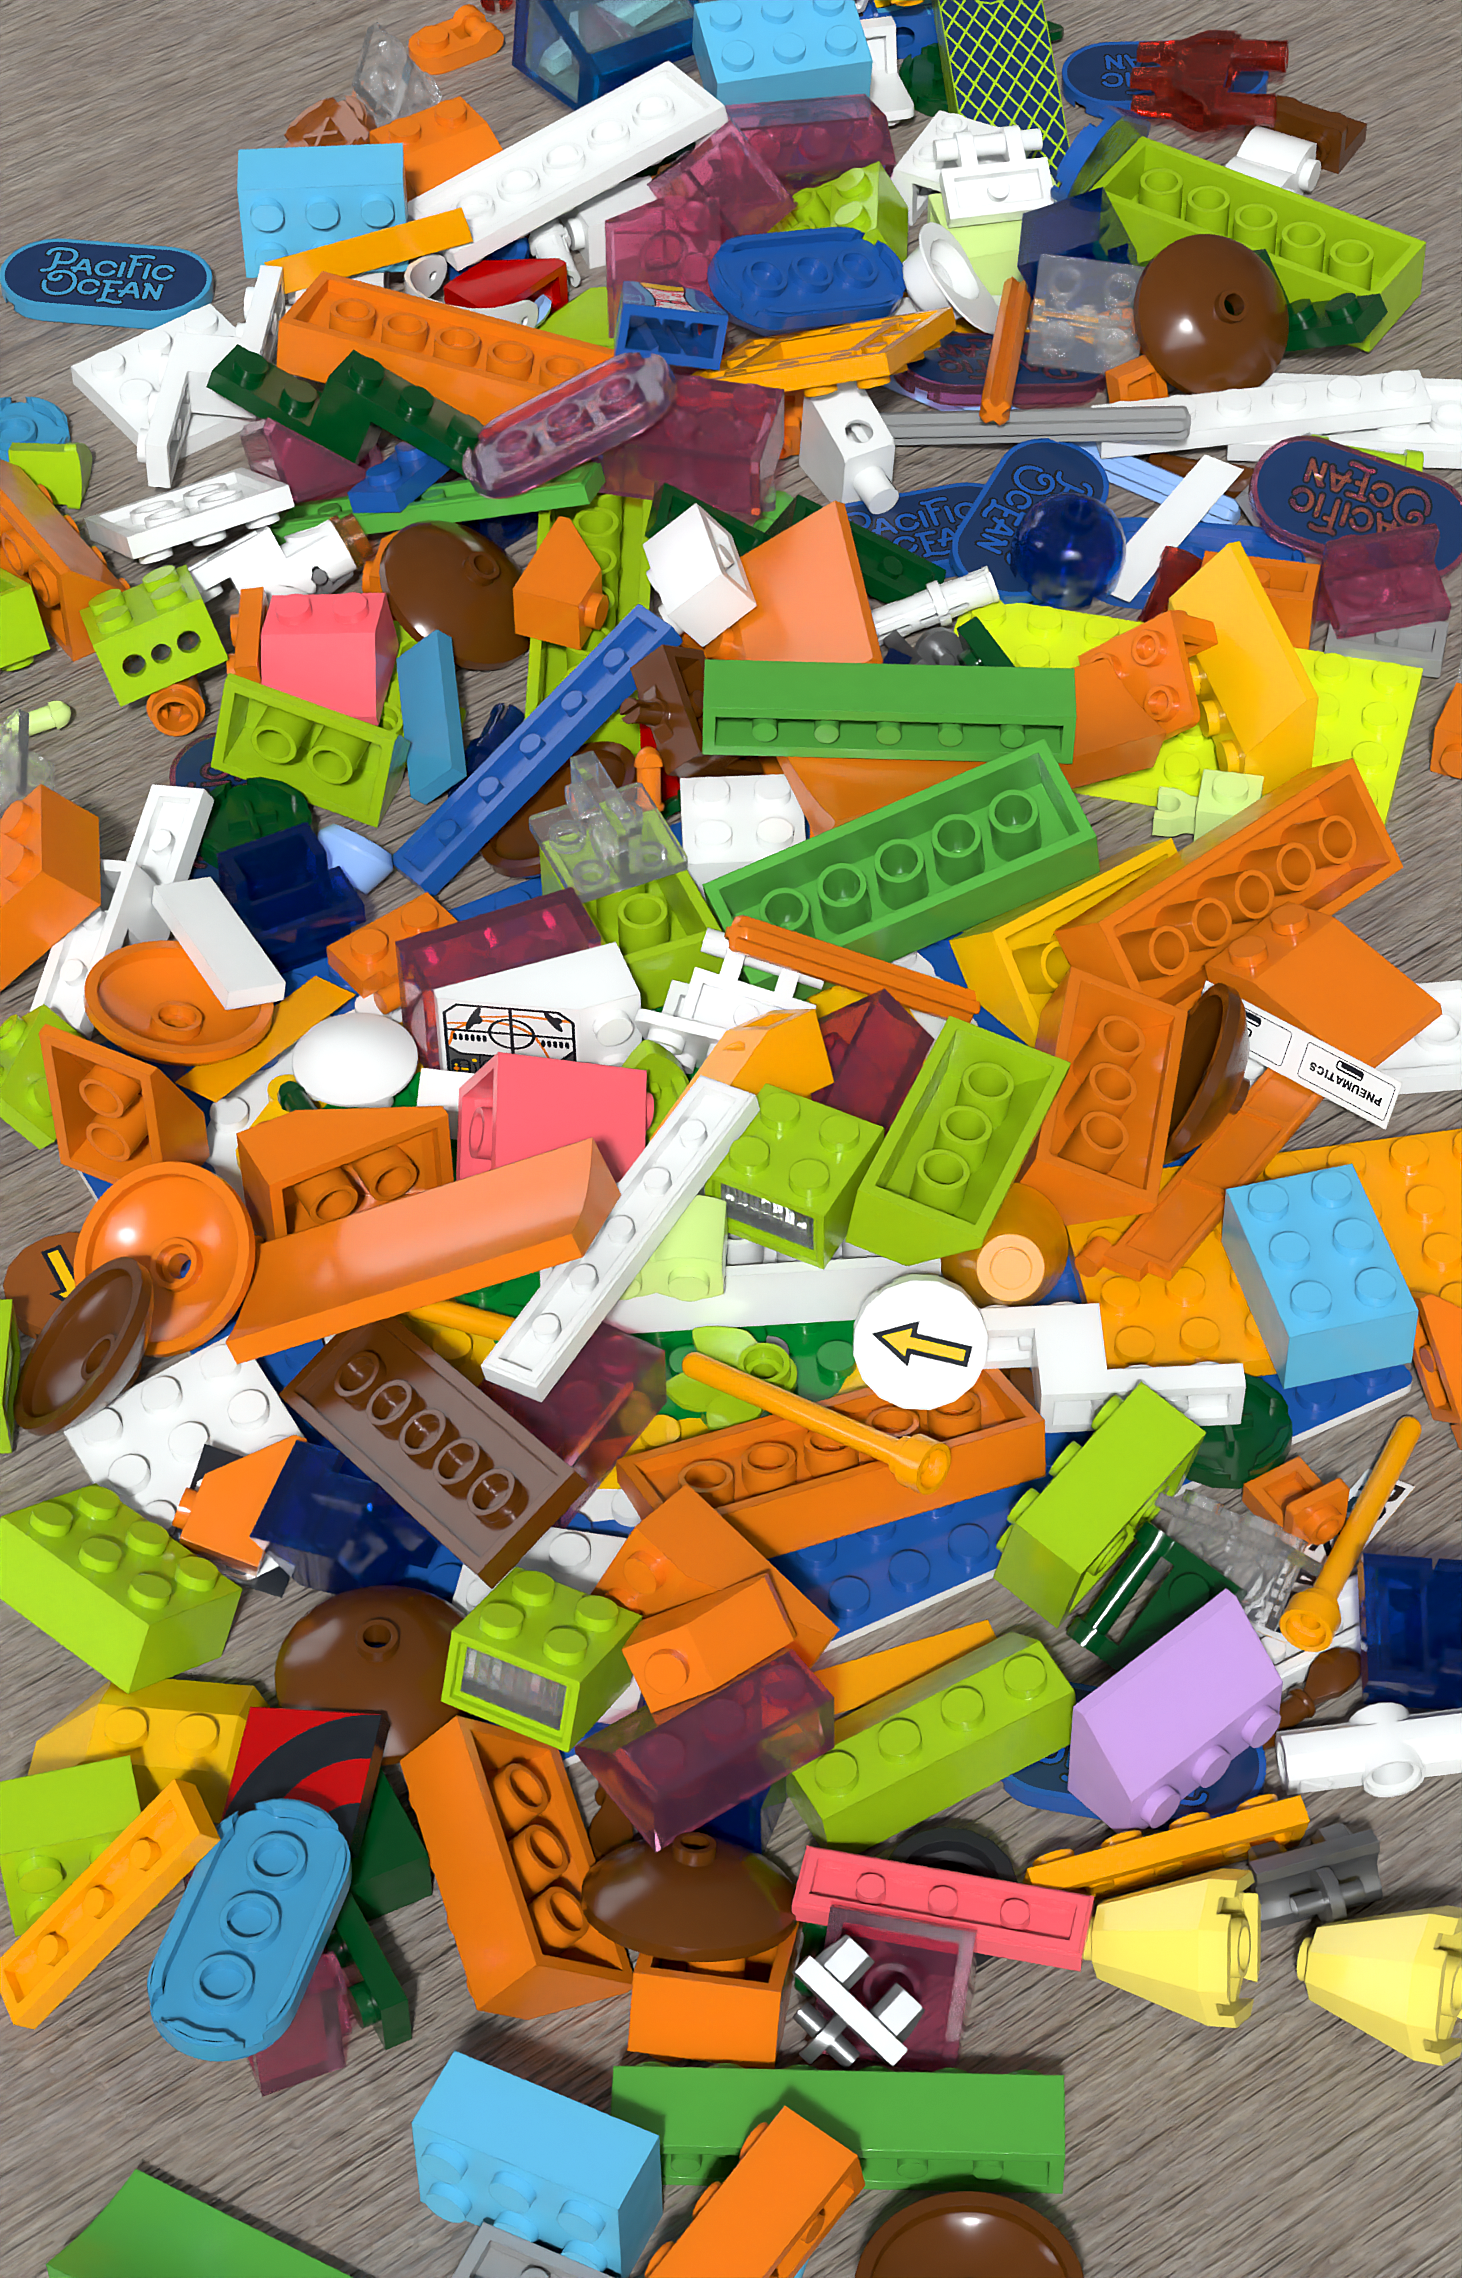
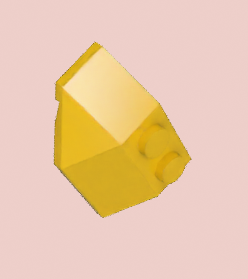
(167, 1730)

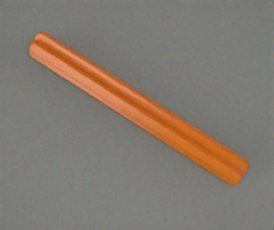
(1005, 352)
(849, 969)

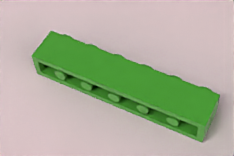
(885, 710)
(904, 2126)

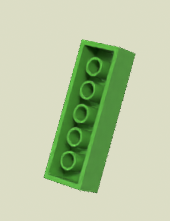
(921, 864)

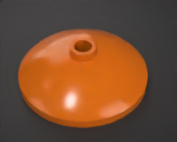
(164, 1011)
(161, 1221)

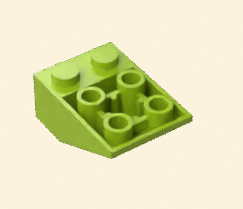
(855, 200)

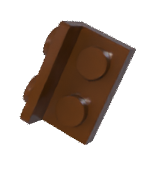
(1333, 132)

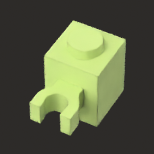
(1219, 799)

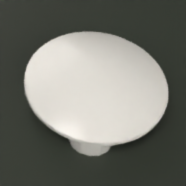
(355, 1060)

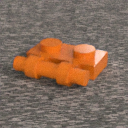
(369, 957)

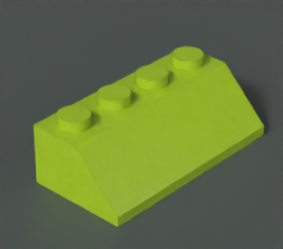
(954, 1146)
(935, 1744)

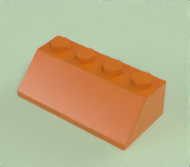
(52, 558)
(1112, 1116)
(511, 1869)

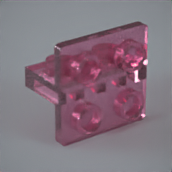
(1382, 581)

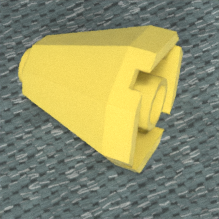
(1183, 1945)
(1392, 1978)

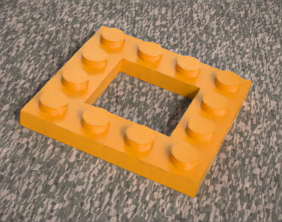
(835, 354)

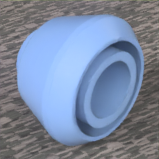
(358, 857)

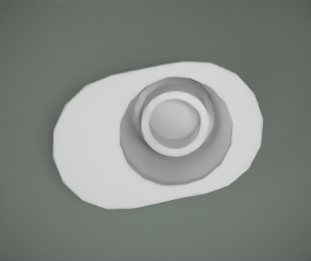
(943, 277)

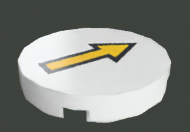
(920, 1342)

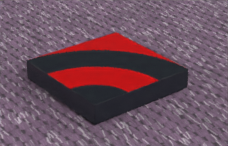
(312, 1759)

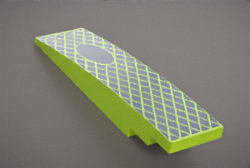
(1002, 68)

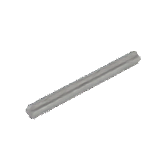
(1029, 424)

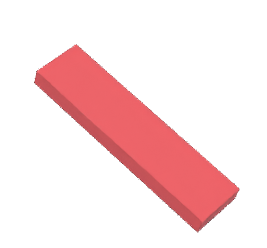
(1010, 1916)

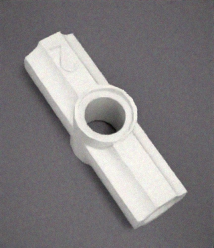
(1375, 1749)

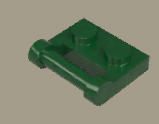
(1181, 1594)

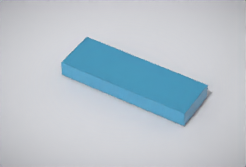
(431, 717)

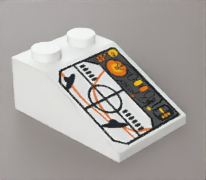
(553, 1009)

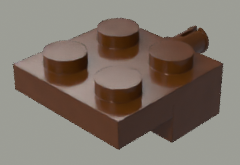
(672, 706)

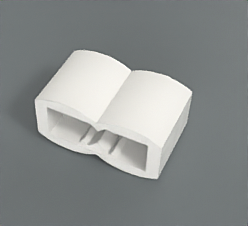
(1278, 160)

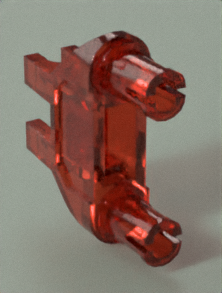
(1199, 77)

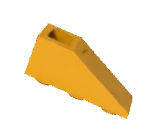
(772, 1049)

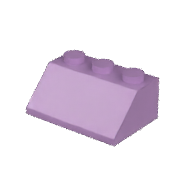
(1174, 1718)

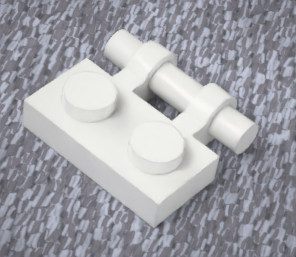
(994, 190)
(727, 1002)

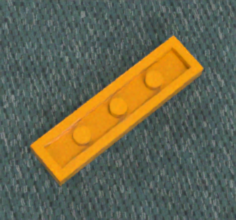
(1187, 1848)
(105, 1903)

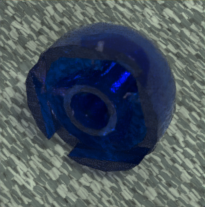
(1069, 549)

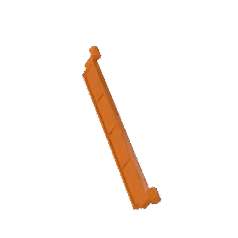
(1196, 1195)

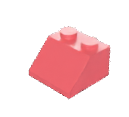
(331, 650)

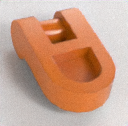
(455, 42)

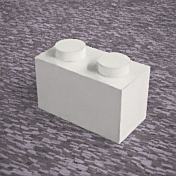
(698, 576)

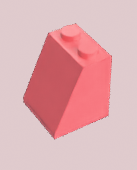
(538, 1104)

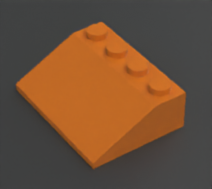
(806, 601)

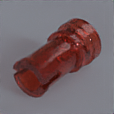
(1174, 571)

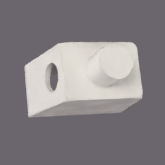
(848, 448)

